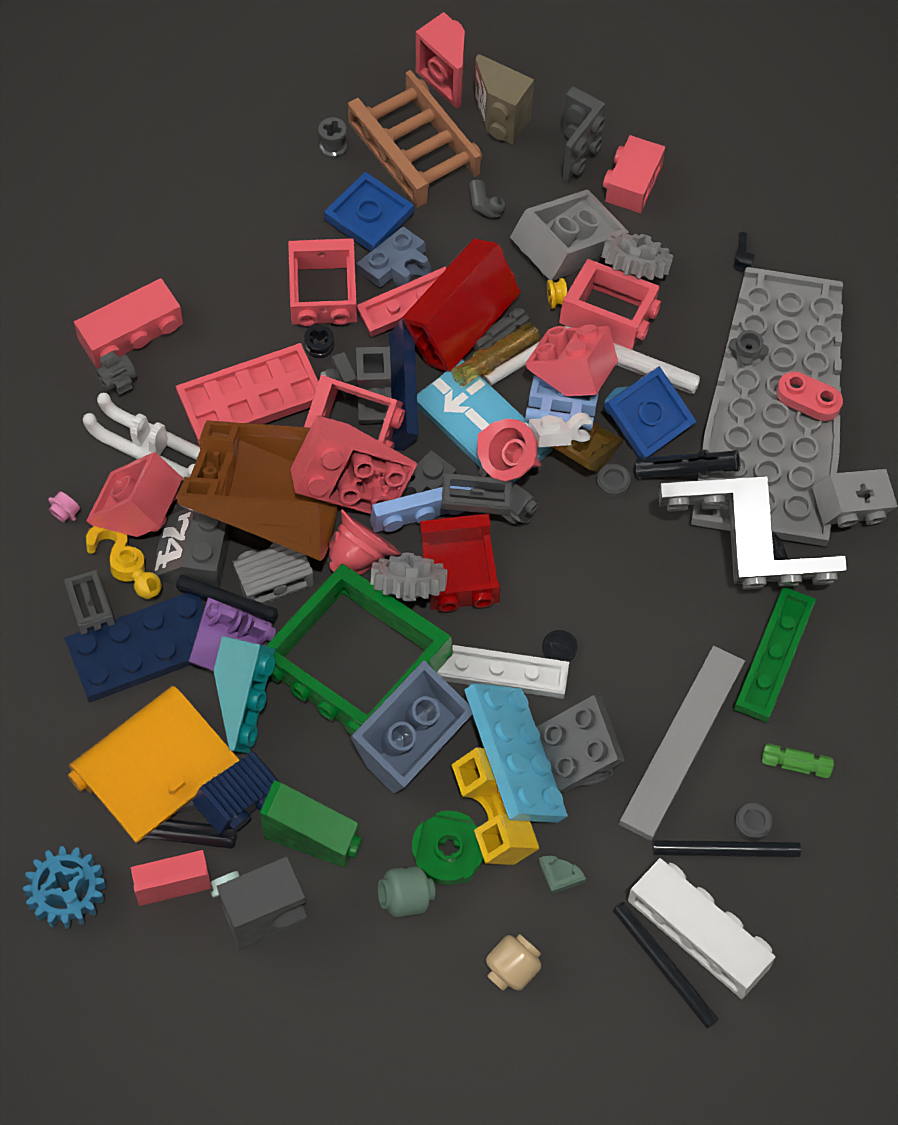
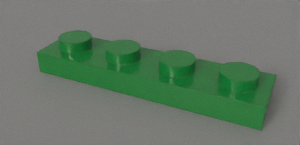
(775, 654)

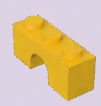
(499, 838)

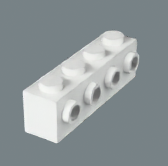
(701, 927)

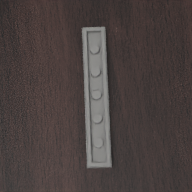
(681, 743)

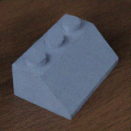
(410, 727)

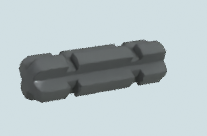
(502, 328)

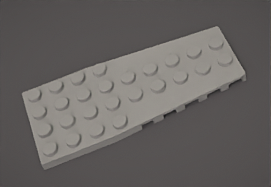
(795, 451)

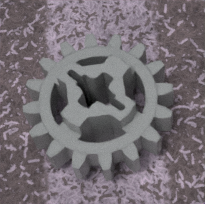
(637, 255)
(408, 576)

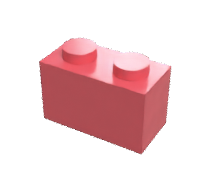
(634, 173)

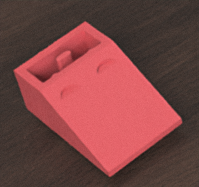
(348, 467)

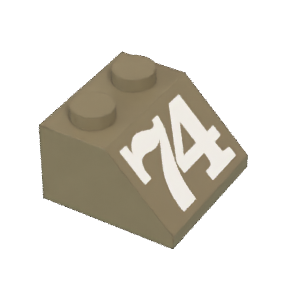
(502, 99)

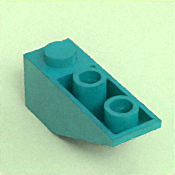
(241, 682)

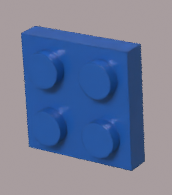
(368, 212)
(650, 412)

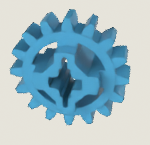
(48, 895)

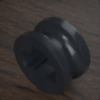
(319, 332)

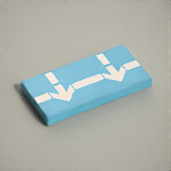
(467, 411)

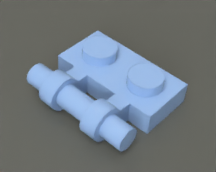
(548, 398)

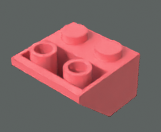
(574, 359)

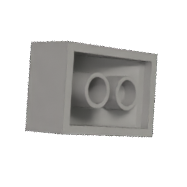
(565, 233)

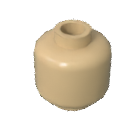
(513, 963)

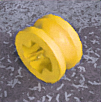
(556, 292)

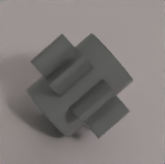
(115, 372)

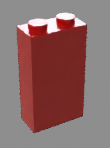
(462, 304)

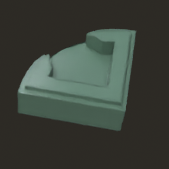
(560, 874)

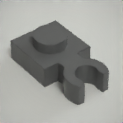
(428, 474)

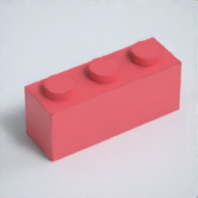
(129, 322)

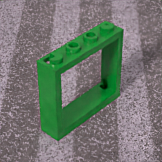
(386, 608)

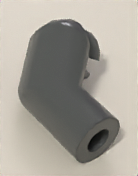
(482, 203)

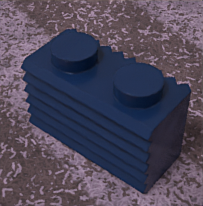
(235, 793)

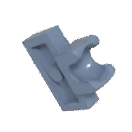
(396, 259)

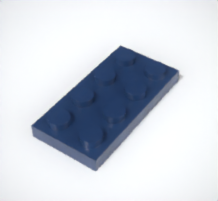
(137, 646)

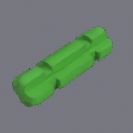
(797, 760)

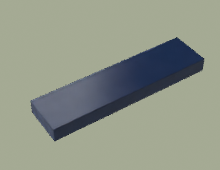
(404, 383)

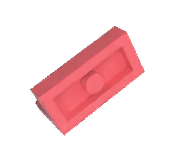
(170, 878)

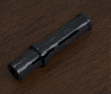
(687, 464)

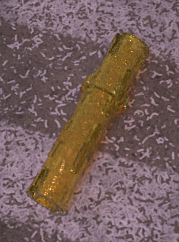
(486, 359)

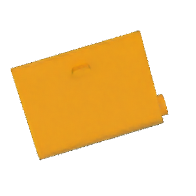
(152, 763)

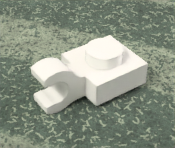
(555, 432)

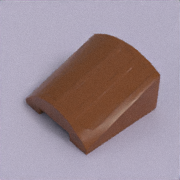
(248, 483)

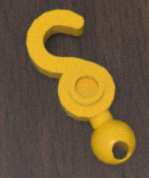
(125, 562)

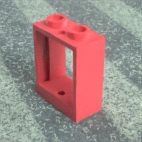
(322, 255)
(596, 276)
(325, 397)

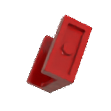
(467, 554)

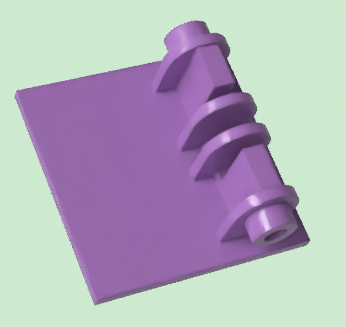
(230, 622)

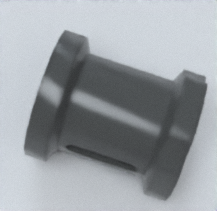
(332, 134)

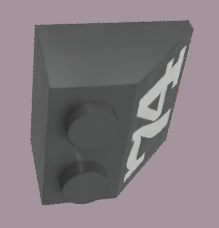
(192, 548)

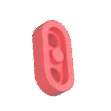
(808, 397)

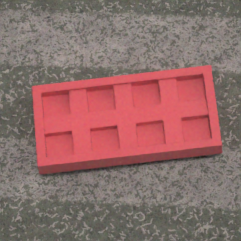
(251, 391)

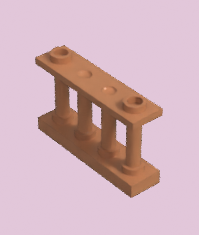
(399, 162)

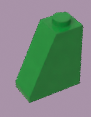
(308, 826)

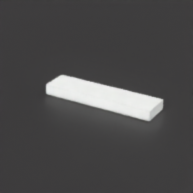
(504, 669)

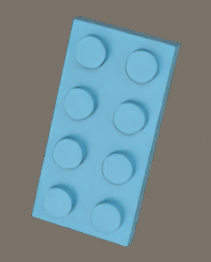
(516, 753)

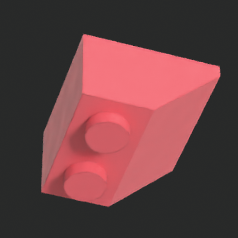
(442, 57)
(136, 497)

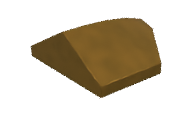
(594, 452)

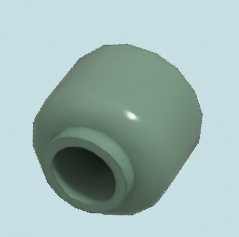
(405, 891)

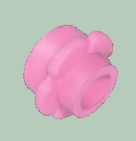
(63, 507)

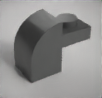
(374, 376)

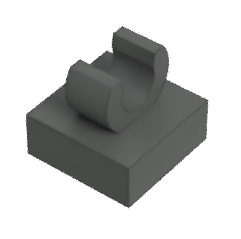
(342, 372)

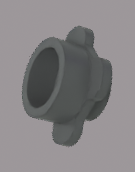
(748, 339)

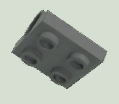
(581, 745)

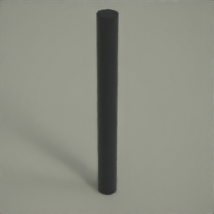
(727, 848)
(666, 965)

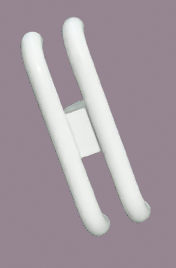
(145, 436)

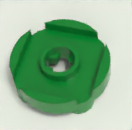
(436, 831)

